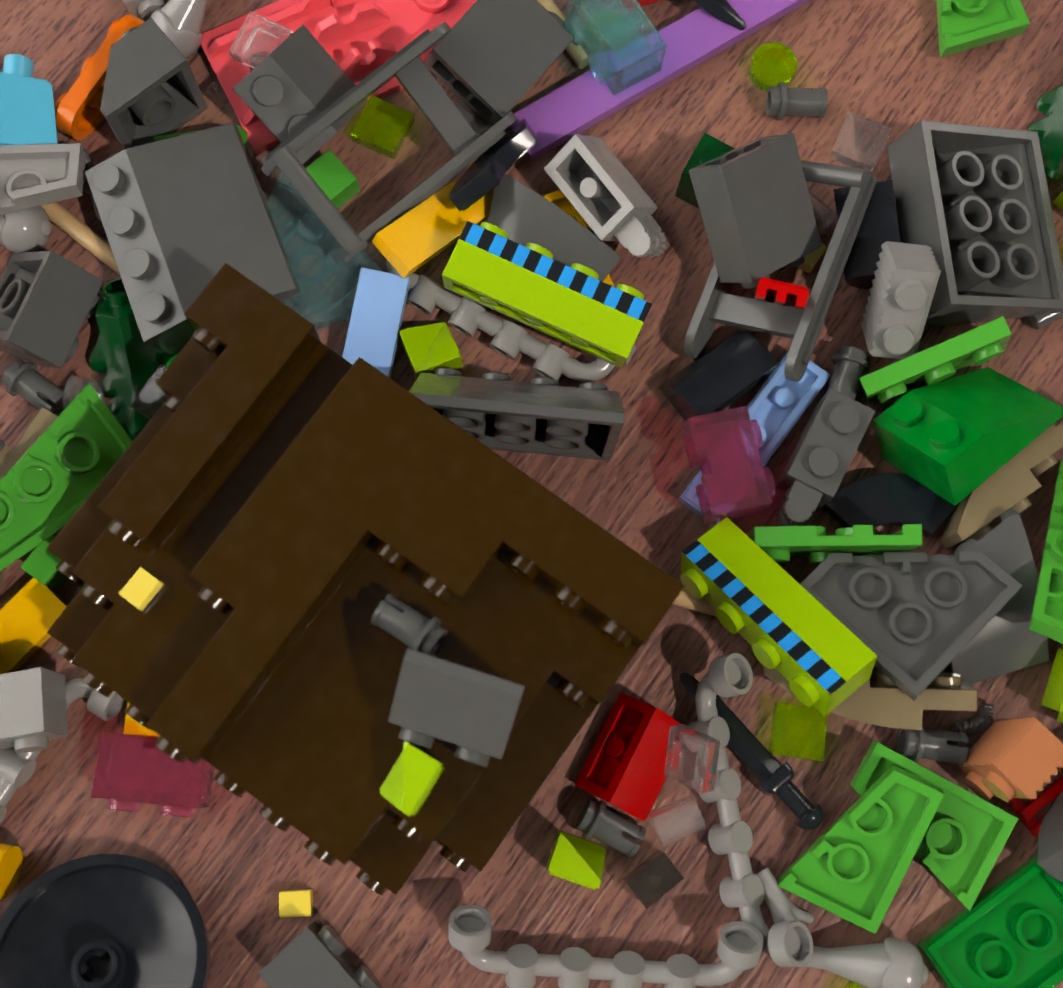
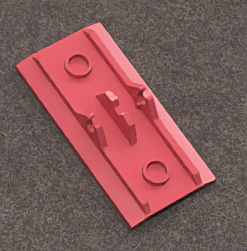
(353, 32)

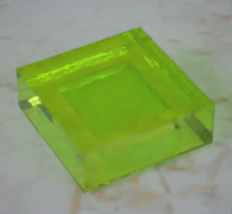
(382, 127)
(797, 732)

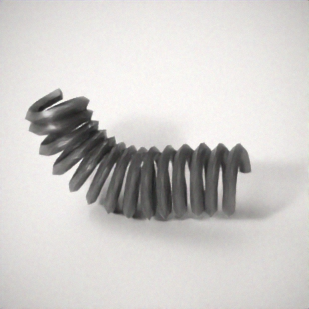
(980, 718)

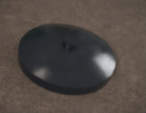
(104, 927)

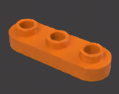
(79, 108)

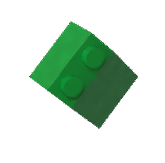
(962, 430)

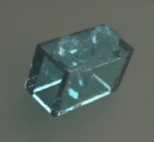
(617, 40)

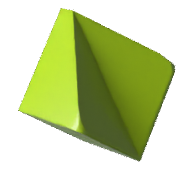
(430, 348)
(411, 779)
(577, 860)

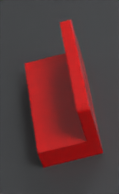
(629, 757)

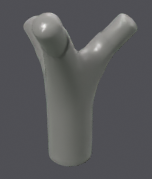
(778, 903)

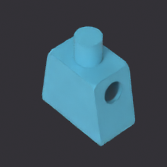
(25, 104)

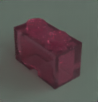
(731, 468)
(137, 772)

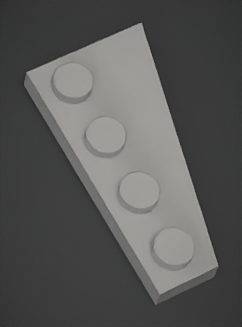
(40, 174)

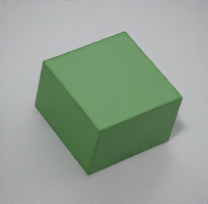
(334, 178)
(42, 566)

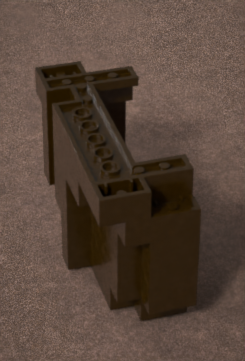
(279, 516)

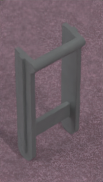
(434, 105)
(784, 320)

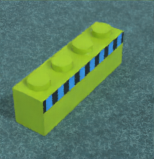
(546, 293)
(776, 617)

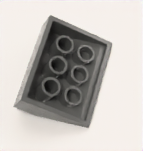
(986, 216)
(177, 218)
(527, 416)

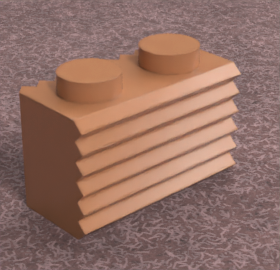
(1013, 760)

